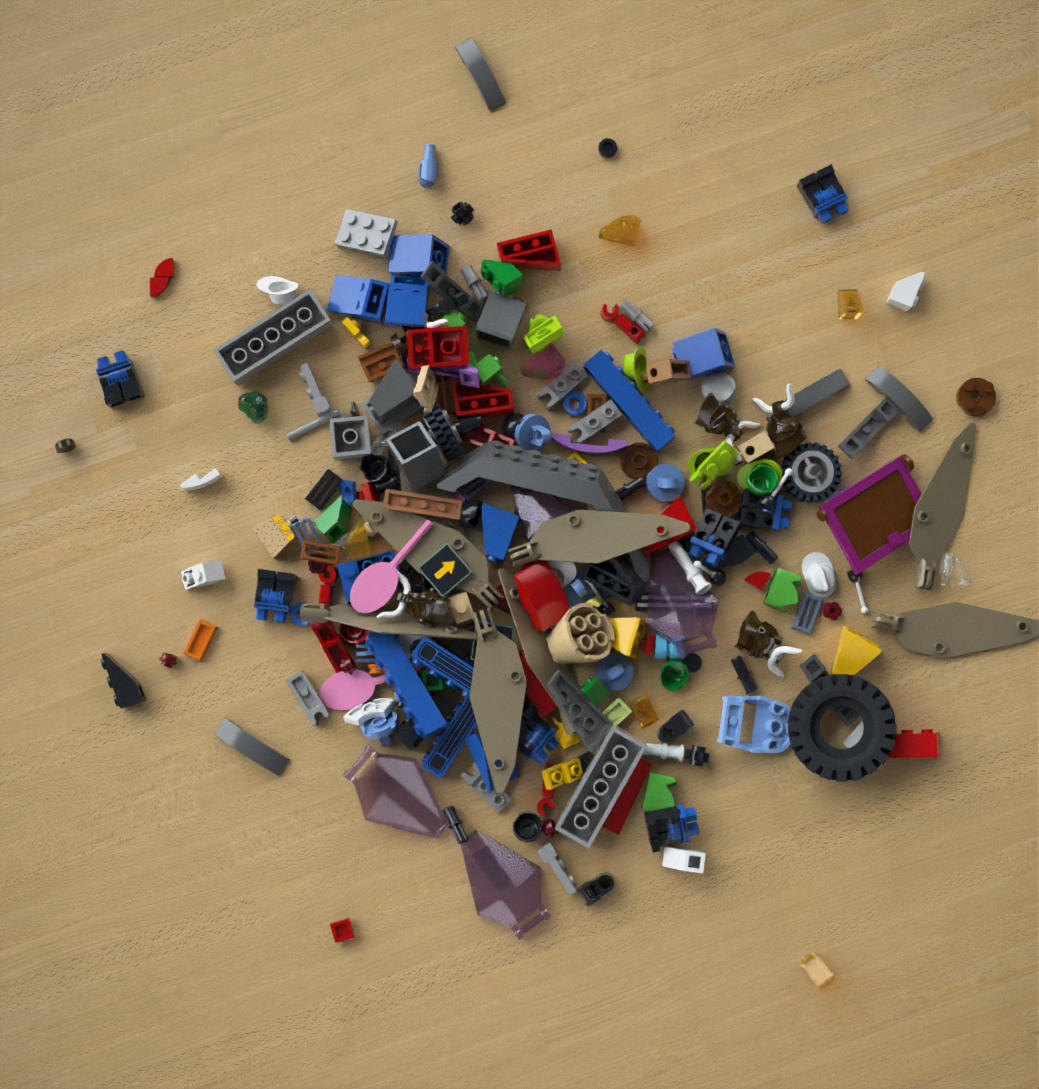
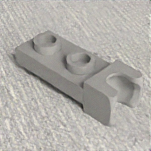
(562, 385)
(321, 403)
(595, 421)
(307, 696)
(494, 799)
(548, 854)

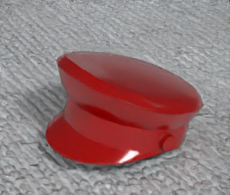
(353, 635)

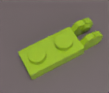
(714, 464)

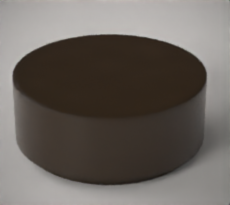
(65, 445)

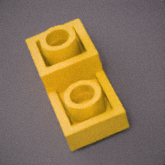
(562, 773)

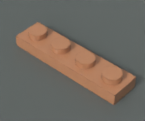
(422, 504)

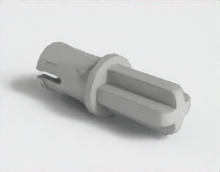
(474, 282)
(636, 315)

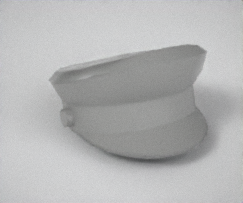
(720, 385)

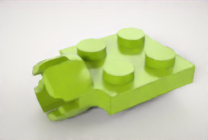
(542, 332)

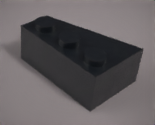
(616, 579)
(406, 731)

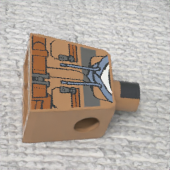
(667, 371)

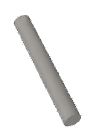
(313, 424)

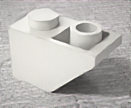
(905, 291)
(203, 574)
(684, 859)

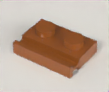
(378, 361)

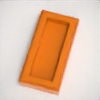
(200, 640)

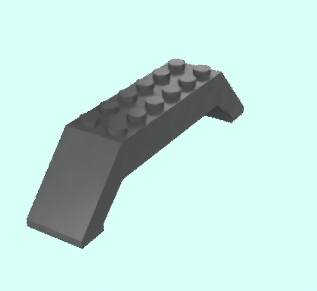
(534, 472)

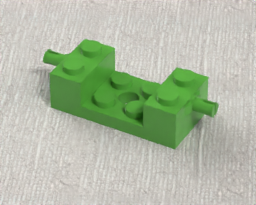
(489, 366)

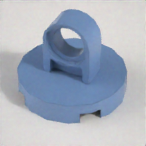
(533, 432)
(665, 482)
(578, 590)
(614, 671)
(381, 728)

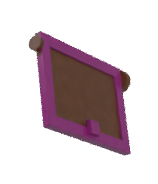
(873, 513)

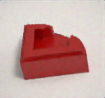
(165, 268)
(158, 285)
(758, 579)

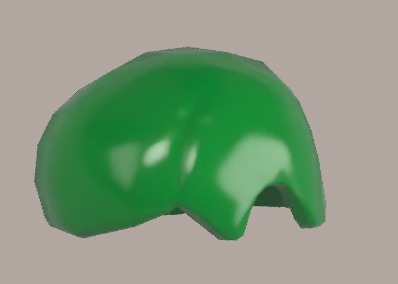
(762, 480)
(674, 675)

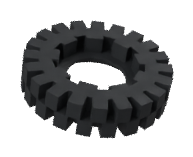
(877, 719)

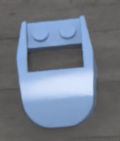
(769, 726)

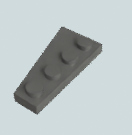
(581, 712)

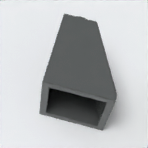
(500, 320)
(392, 394)
(416, 456)

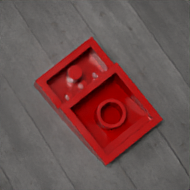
(437, 347)
(541, 595)

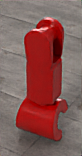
(622, 323)
(326, 589)
(547, 795)

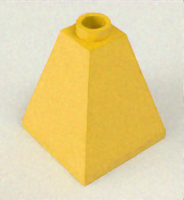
(628, 635)
(853, 652)

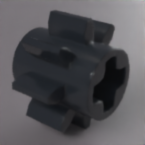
(462, 213)
(697, 755)

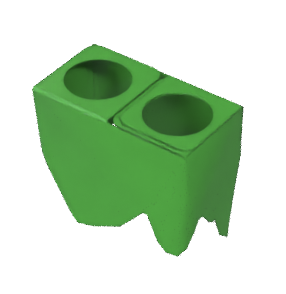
(782, 589)
(657, 792)

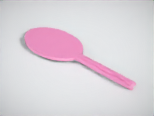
(379, 581)
(347, 691)

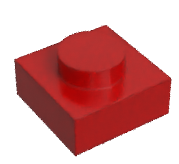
(647, 644)
(342, 930)

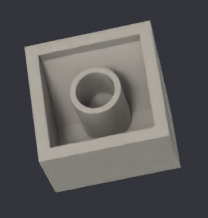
(350, 437)

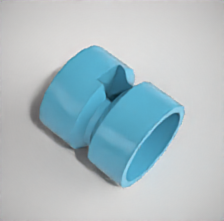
(664, 648)

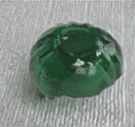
(254, 405)

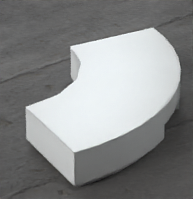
(378, 708)

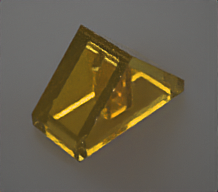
(849, 304)
(643, 710)

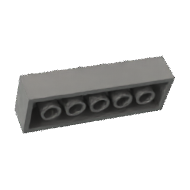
(273, 337)
(600, 786)

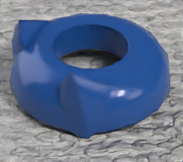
(577, 396)
(344, 487)
(294, 615)

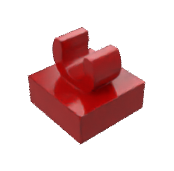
(369, 492)

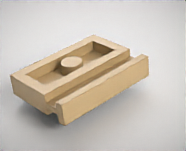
(426, 389)

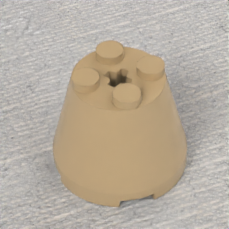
(581, 636)

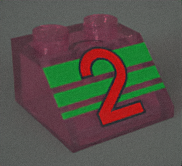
(544, 364)

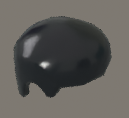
(510, 423)
(375, 467)
(470, 513)
(527, 827)

